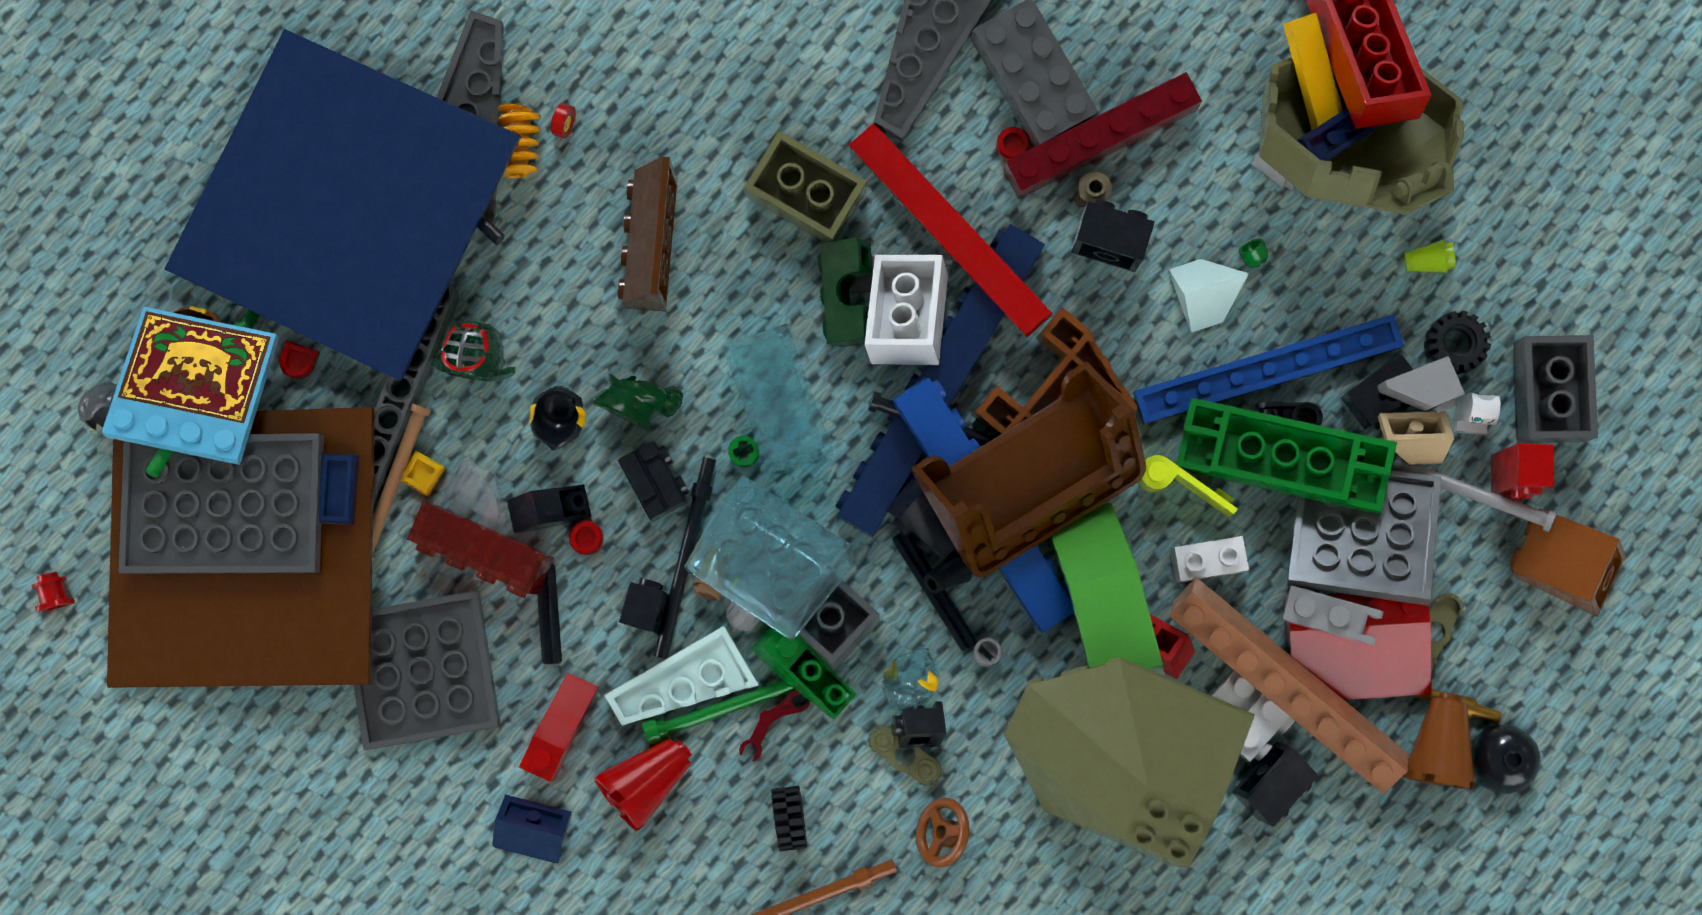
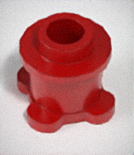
(51, 592)

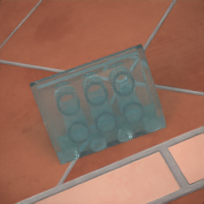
(770, 558)

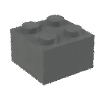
(839, 625)

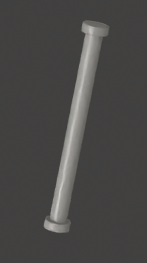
(1481, 495)

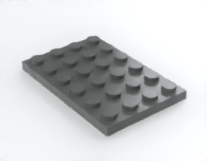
(224, 514)

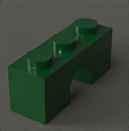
(841, 265)

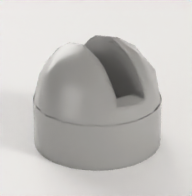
(991, 648)

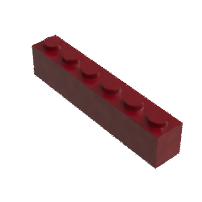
(1102, 135)

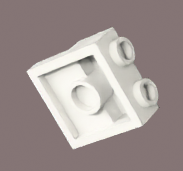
(1267, 717)

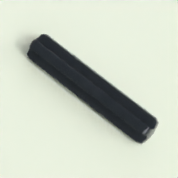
(549, 620)

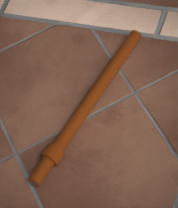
(861, 878)

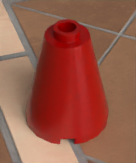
(644, 781)

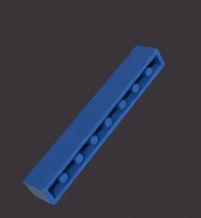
(941, 435)

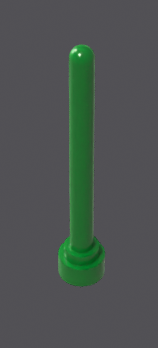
(659, 730)

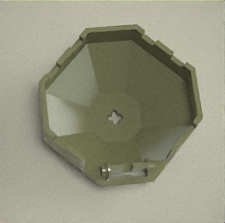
(1390, 168)

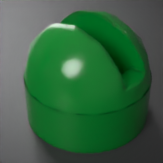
(1254, 253)

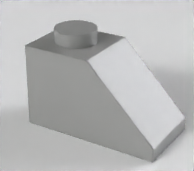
(1426, 386)

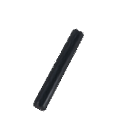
(940, 600)

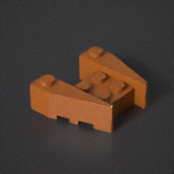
(1074, 346)

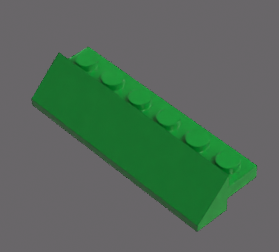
(1286, 455)

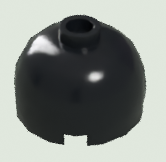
(1505, 759)

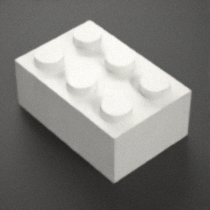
(906, 309)

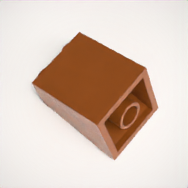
(1569, 562)

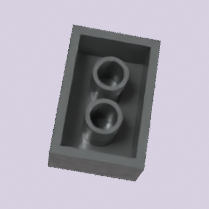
(1555, 389)

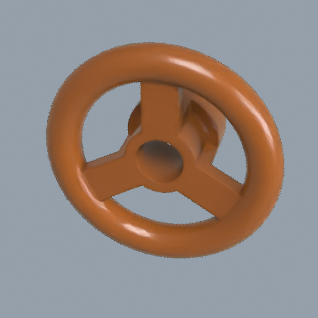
(946, 832)

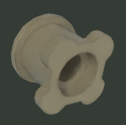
(1088, 180)

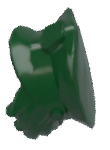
(638, 400)

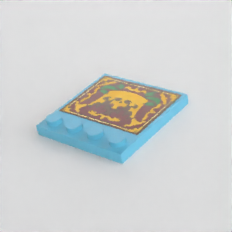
(190, 385)

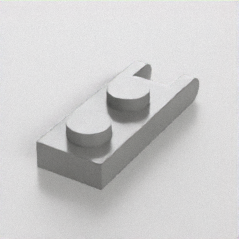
(1329, 614)

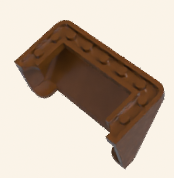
(1037, 474)

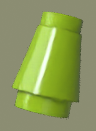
(1432, 258)

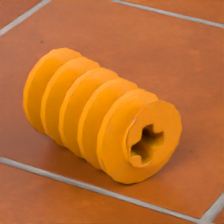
(518, 120)

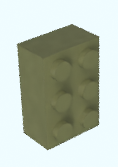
(805, 188)

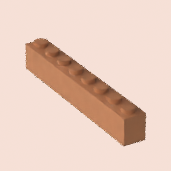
(1289, 685)

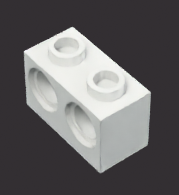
(1209, 559)

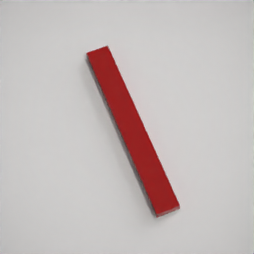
(950, 230)

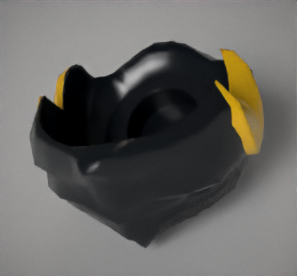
(557, 417)

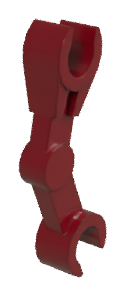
(767, 718)

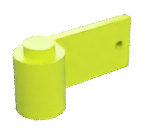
(1162, 471)

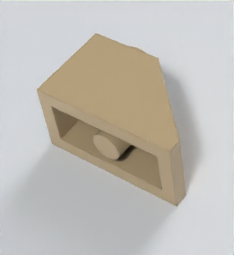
(1419, 435)

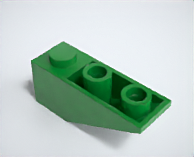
(804, 671)

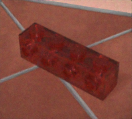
(479, 548)

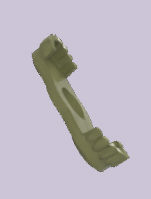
(1445, 611)
(923, 768)

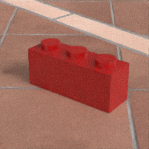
(1522, 471)

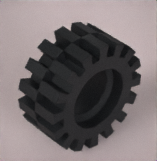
(1471, 328)
(789, 818)

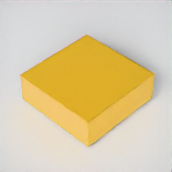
(422, 473)

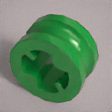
(752, 457)

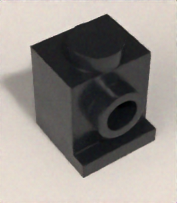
(920, 726)

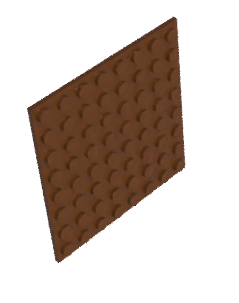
(254, 624)

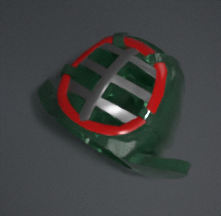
(473, 353)

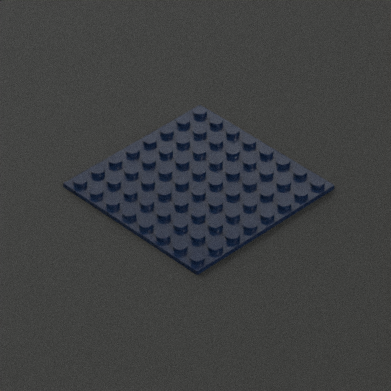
(342, 204)

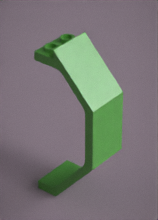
(1106, 591)

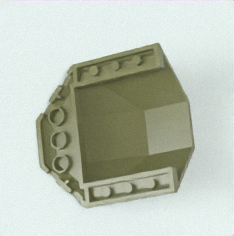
(1129, 755)

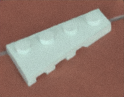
(691, 675)

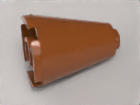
(1443, 745)

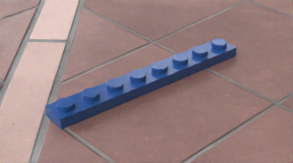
(1269, 368)

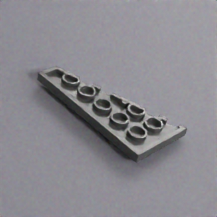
(923, 51)
(476, 75)

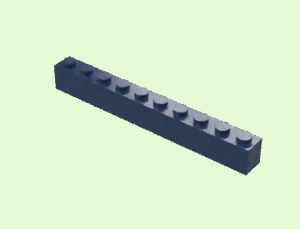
(960, 349)

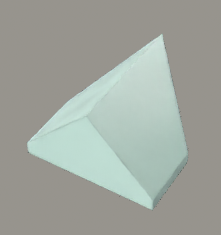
(1206, 291)

